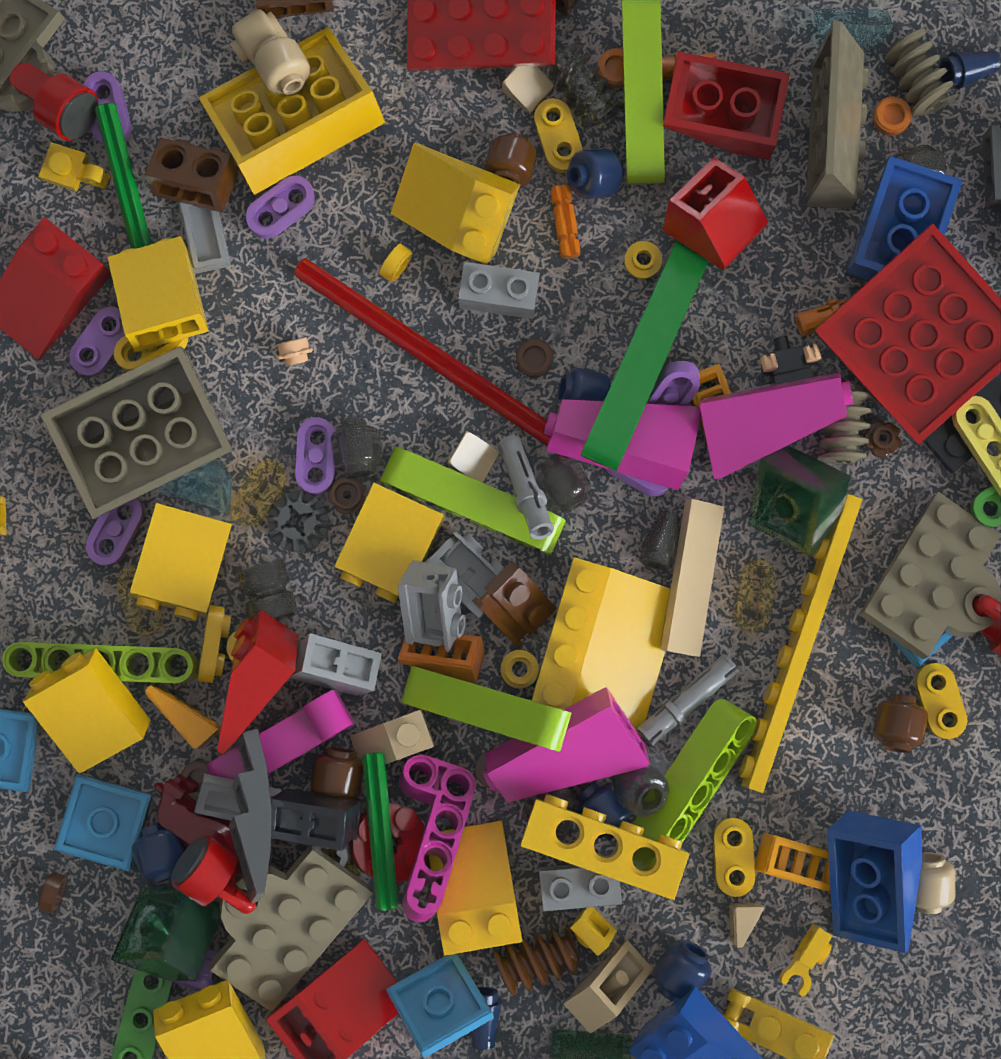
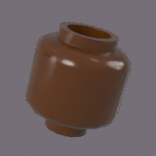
(511, 158)
(900, 724)
(337, 773)

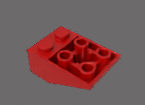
(337, 1007)

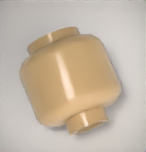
(252, 31)
(281, 65)
(935, 884)

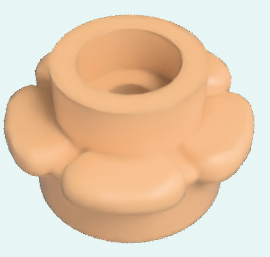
(294, 351)

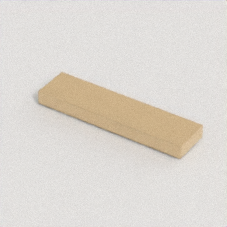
(692, 578)

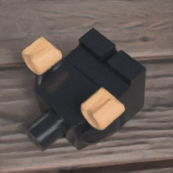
(789, 363)

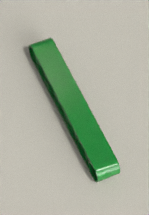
(644, 358)

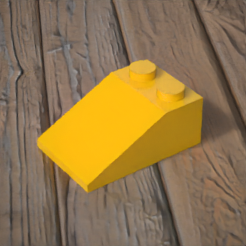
(454, 202)
(480, 894)

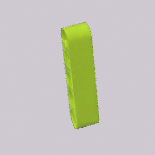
(643, 91)
(464, 497)
(120, 658)
(486, 708)
(697, 774)

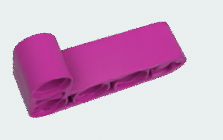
(292, 736)
(432, 840)

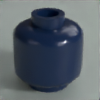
(595, 173)
(583, 385)
(604, 801)
(157, 853)
(681, 969)

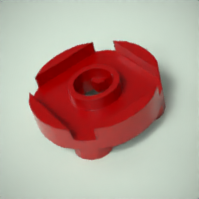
(404, 826)

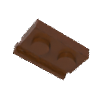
(514, 604)

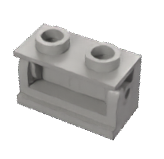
(498, 290)
(472, 569)
(431, 604)
(336, 665)
(576, 887)

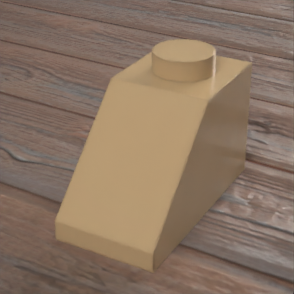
(395, 738)
(608, 987)

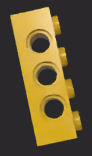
(660, 878)

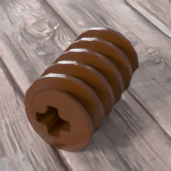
(538, 960)

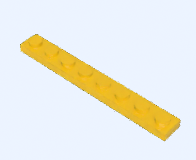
(794, 657)

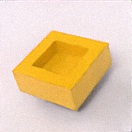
(593, 930)

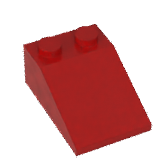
(727, 104)
(47, 287)
(260, 667)

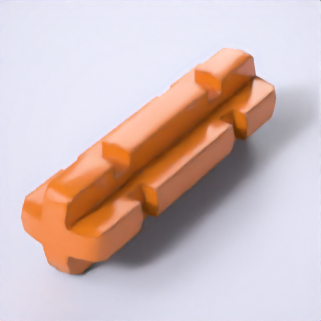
(565, 221)

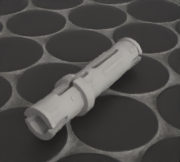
(530, 498)
(681, 705)

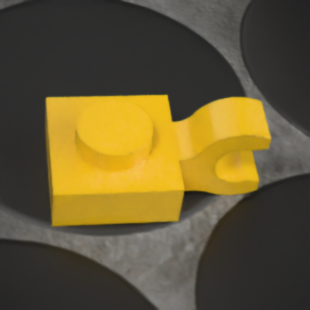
(69, 167)
(812, 950)

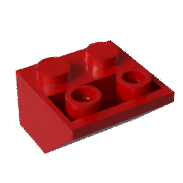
(715, 214)

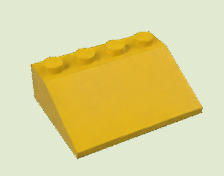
(283, 132)
(603, 637)

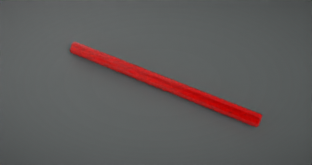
(422, 349)

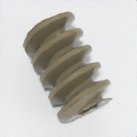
(919, 74)
(844, 432)

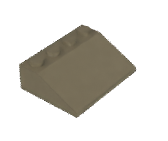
(836, 121)
(137, 432)

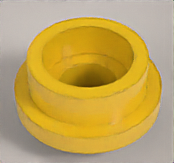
(643, 271)
(519, 656)

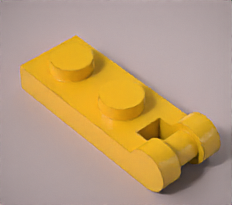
(777, 1029)

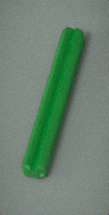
(122, 175)
(380, 831)

